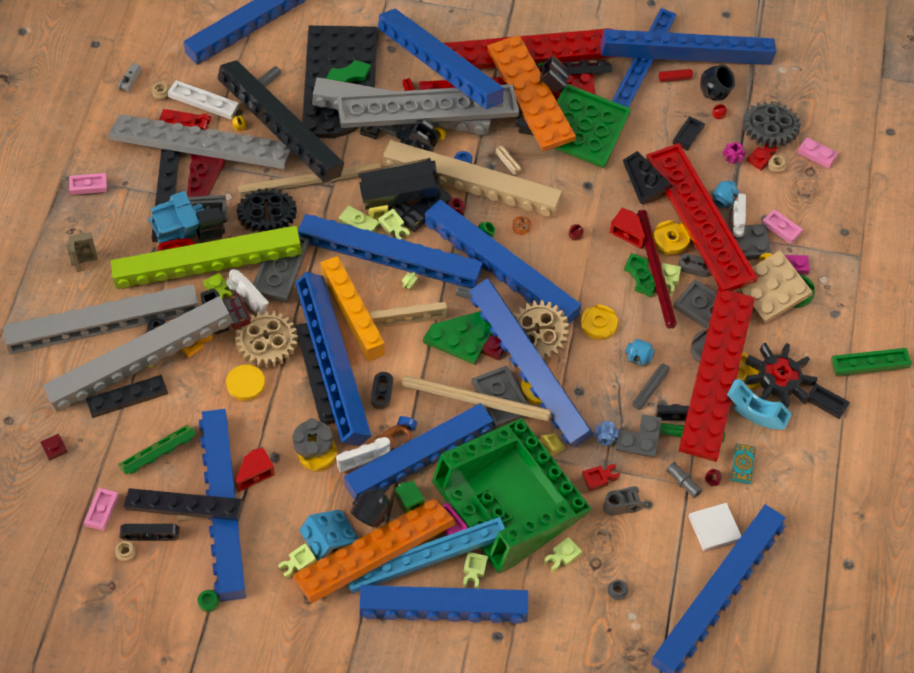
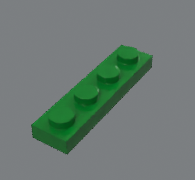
(871, 361)
(150, 454)

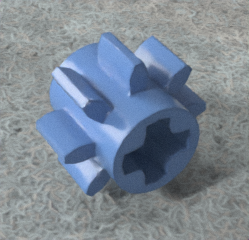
(606, 433)

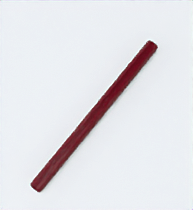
(657, 272)

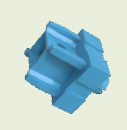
(175, 218)

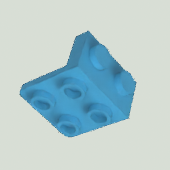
(326, 532)

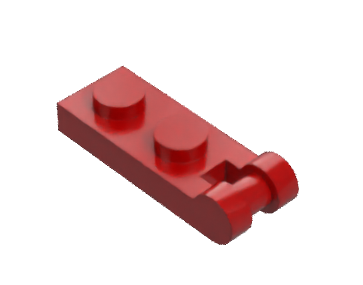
(185, 118)

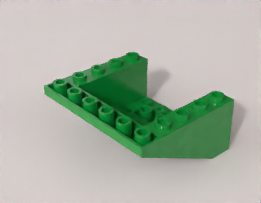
(511, 479)

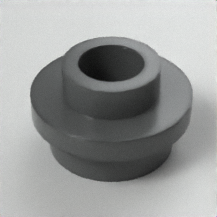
(617, 584)

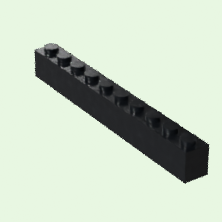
(280, 121)

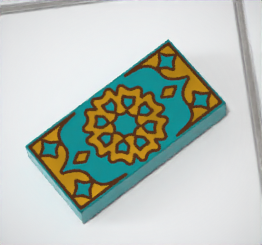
(743, 463)

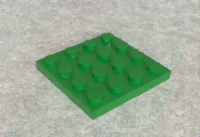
(594, 122)

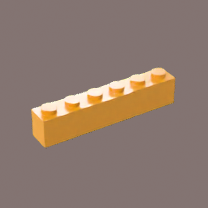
(352, 309)

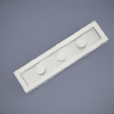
(203, 100)

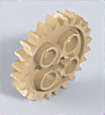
(537, 314)
(267, 339)

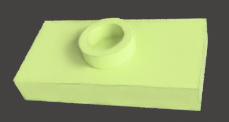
(358, 219)

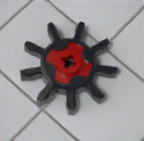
(780, 375)

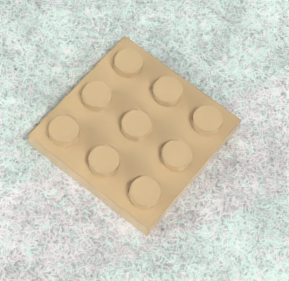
(777, 287)

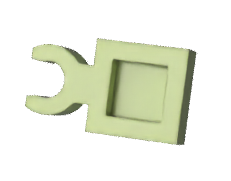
(393, 223)
(671, 275)
(564, 553)
(300, 559)
(474, 567)

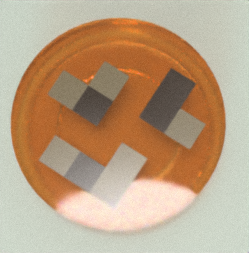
(521, 225)

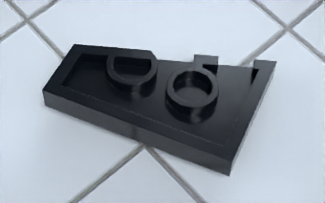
(645, 178)

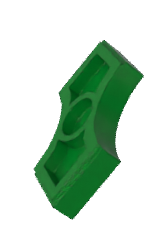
(354, 72)
(639, 270)

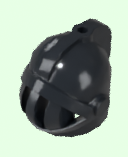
(717, 82)
(371, 507)

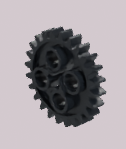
(280, 210)

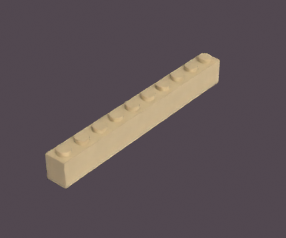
(480, 180)

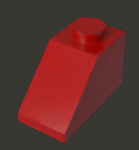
(628, 227)
(254, 469)

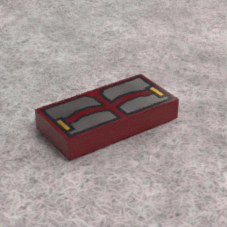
(237, 311)

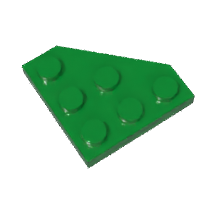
(460, 336)

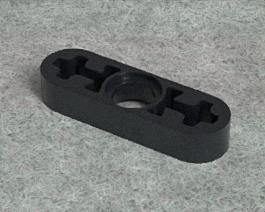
(149, 532)

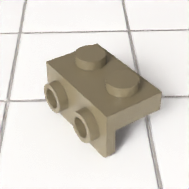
(81, 249)

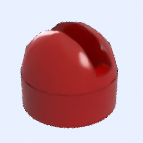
(719, 111)

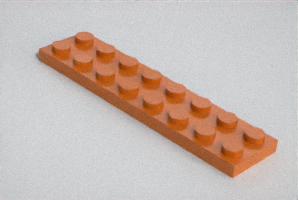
(531, 94)
(373, 550)

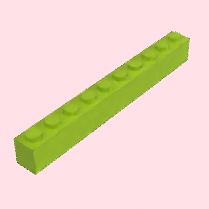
(206, 257)

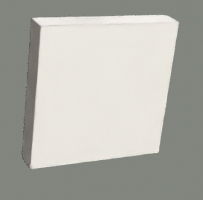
(714, 527)

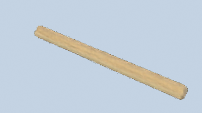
(300, 180)
(476, 398)

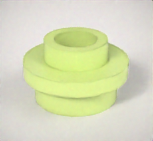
(409, 280)

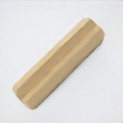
(508, 160)

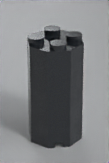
(399, 183)

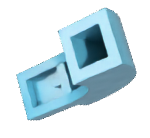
(759, 411)

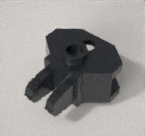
(418, 136)

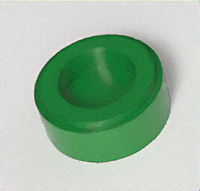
(208, 601)

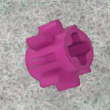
(734, 152)

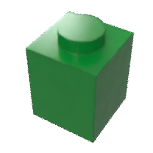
(408, 496)

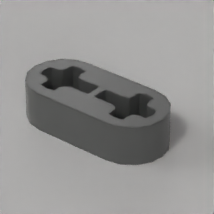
(695, 265)

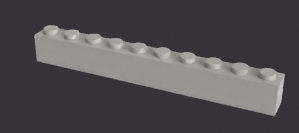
(326, 94)
(99, 319)
(137, 354)

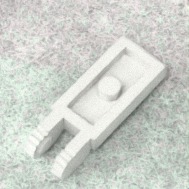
(739, 215)
(247, 292)
(362, 455)

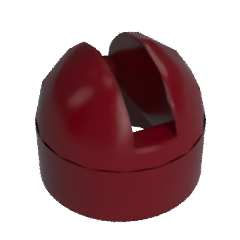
(578, 234)
(709, 477)

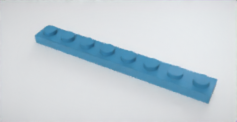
(432, 553)

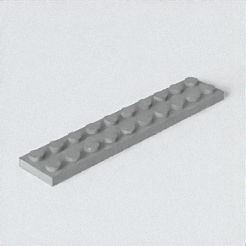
(415, 105)
(200, 142)

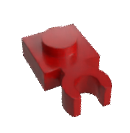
(761, 157)
(598, 478)

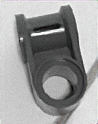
(626, 500)

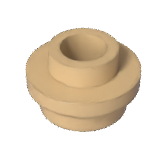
(160, 90)
(777, 164)
(125, 545)

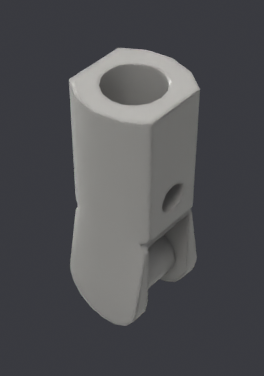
(130, 77)

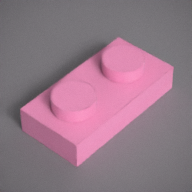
(817, 152)
(88, 183)
(782, 226)
(101, 509)

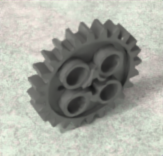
(771, 124)

